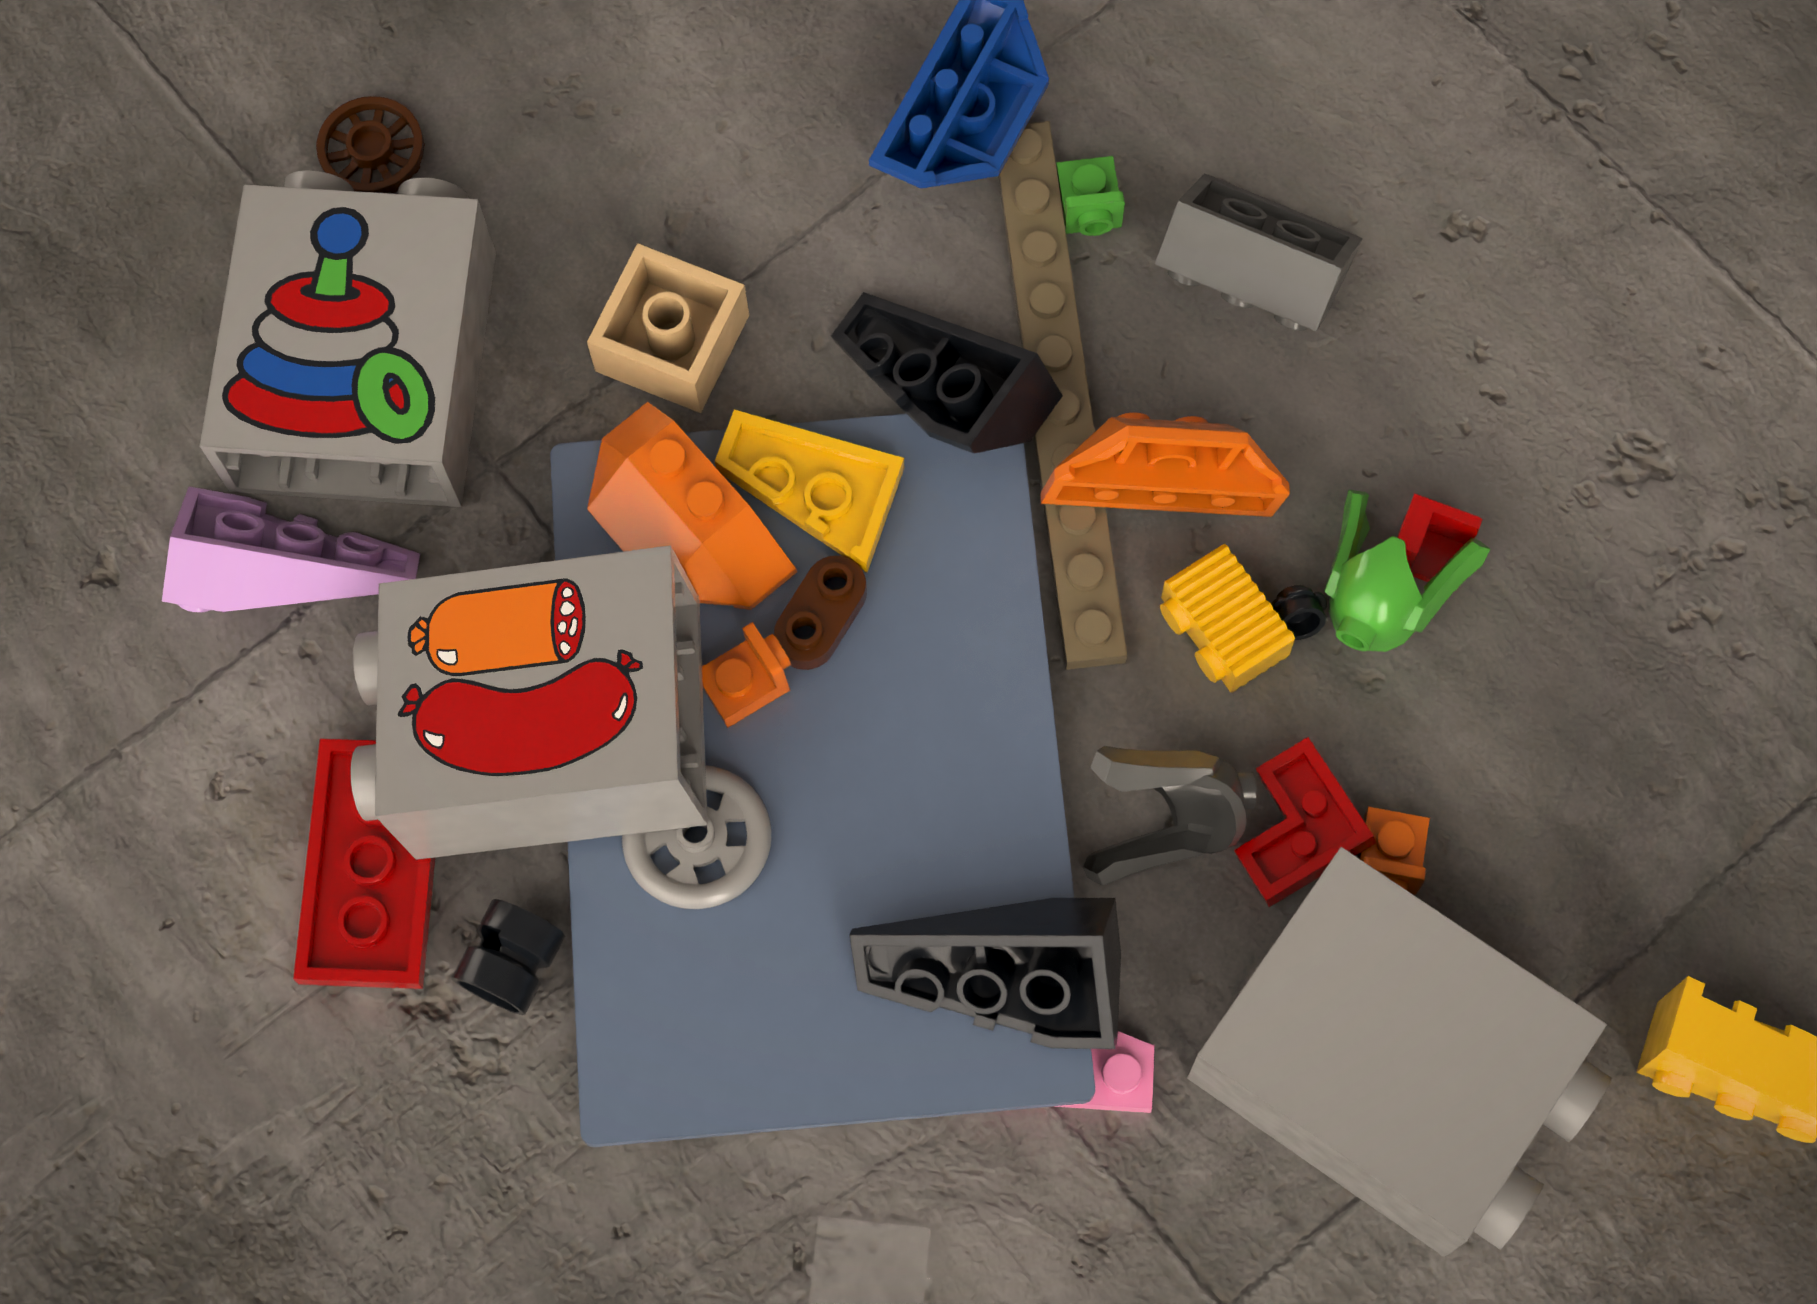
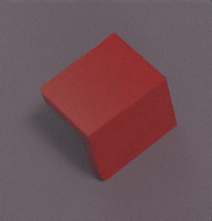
(1434, 534)

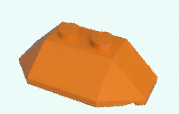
(1169, 468)
(663, 491)

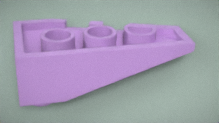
(239, 558)

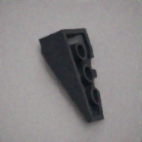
(949, 377)
(1019, 965)

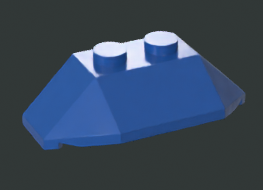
(967, 98)

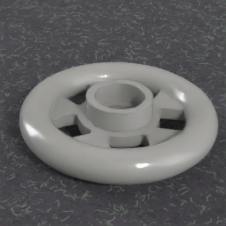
(740, 863)

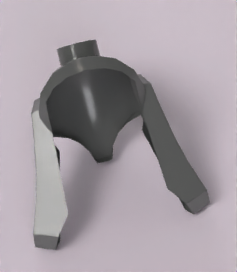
(1204, 801)

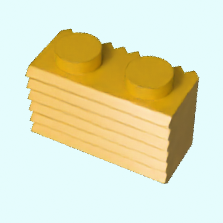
(1225, 619)

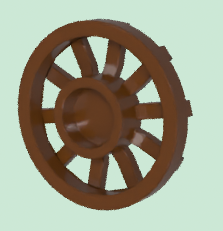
(371, 144)

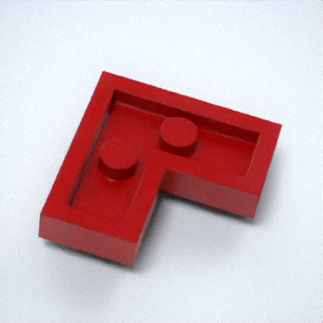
(1315, 825)

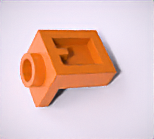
(746, 676)
(1398, 846)

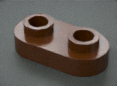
(822, 609)

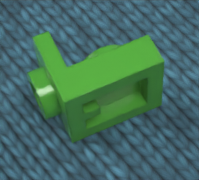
(1090, 196)

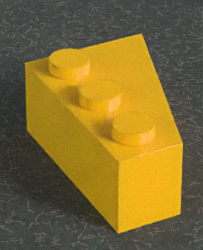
(1733, 1060)

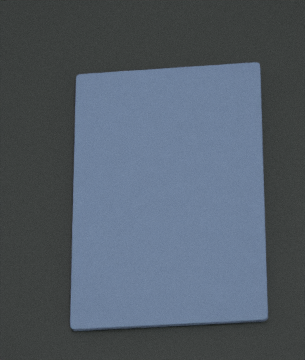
(894, 792)

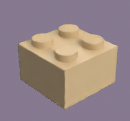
(668, 328)

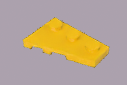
(814, 481)

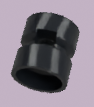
(508, 957)

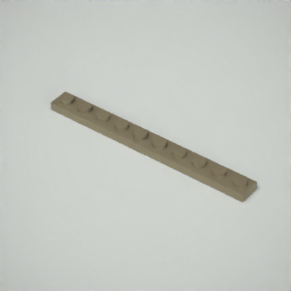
(1050, 327)

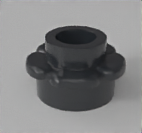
(1301, 610)

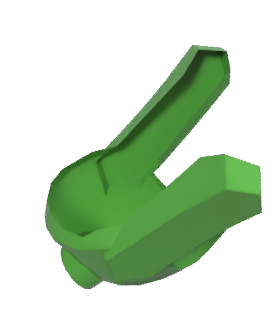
(1374, 592)

